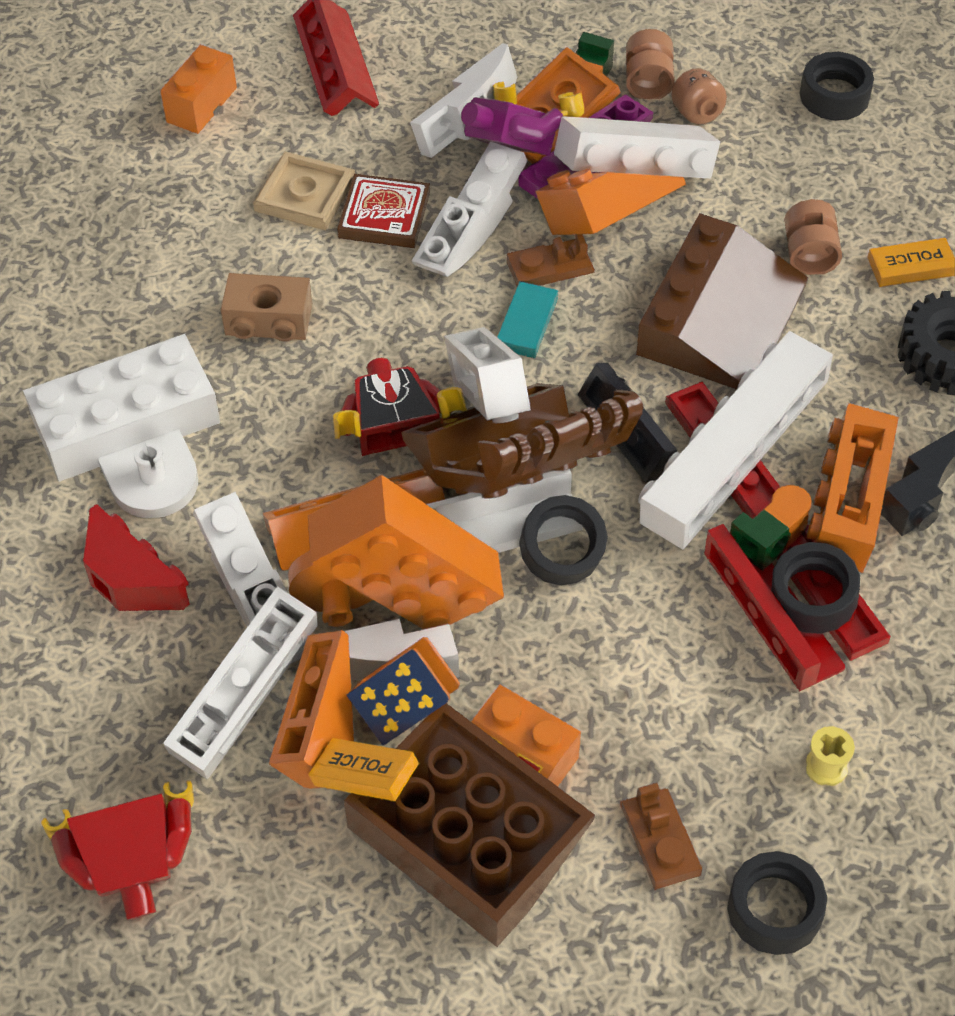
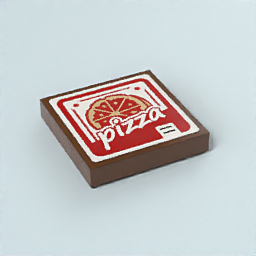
(384, 211)

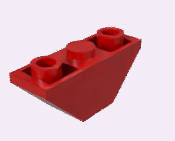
(129, 569)

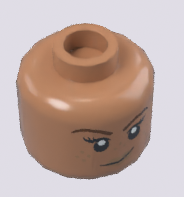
(697, 94)

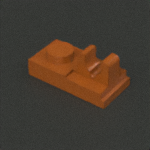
(551, 262)
(661, 836)

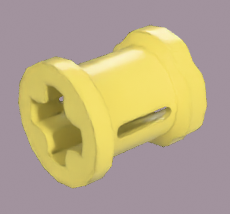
(829, 755)

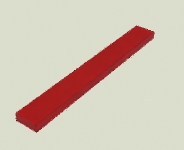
(863, 630)

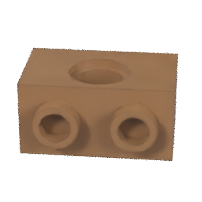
(266, 306)

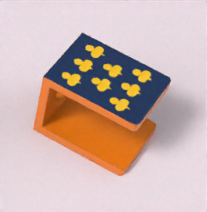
(404, 690)

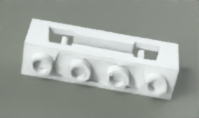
(488, 374)
(241, 683)

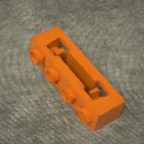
(855, 438)

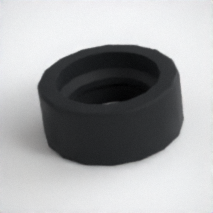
(832, 104)
(571, 508)
(820, 558)
(771, 938)

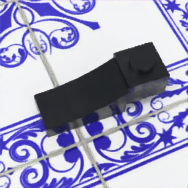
(917, 496)

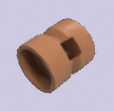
(649, 64)
(813, 237)

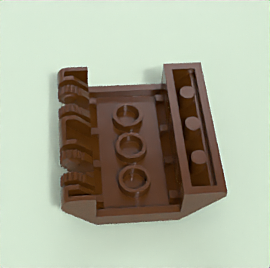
(488, 456)

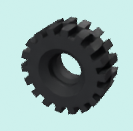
(919, 346)

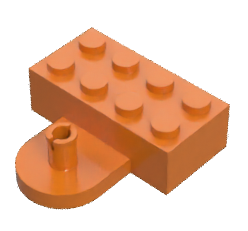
(395, 552)

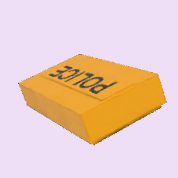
(912, 262)
(363, 769)

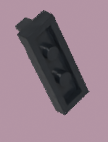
(647, 445)

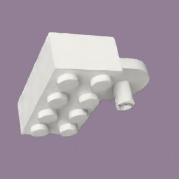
(130, 424)

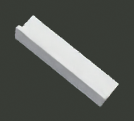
(501, 519)

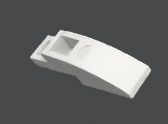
(443, 121)
(474, 215)
(238, 556)

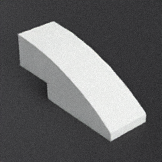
(381, 642)

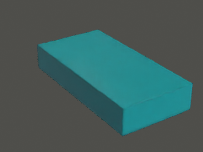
(528, 318)

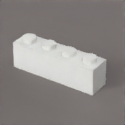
(636, 147)

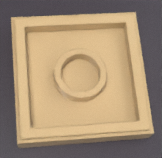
(304, 190)

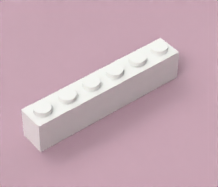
(734, 439)

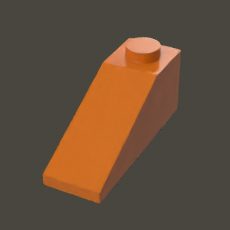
(315, 707)

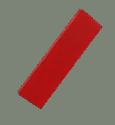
(333, 55)
(804, 656)

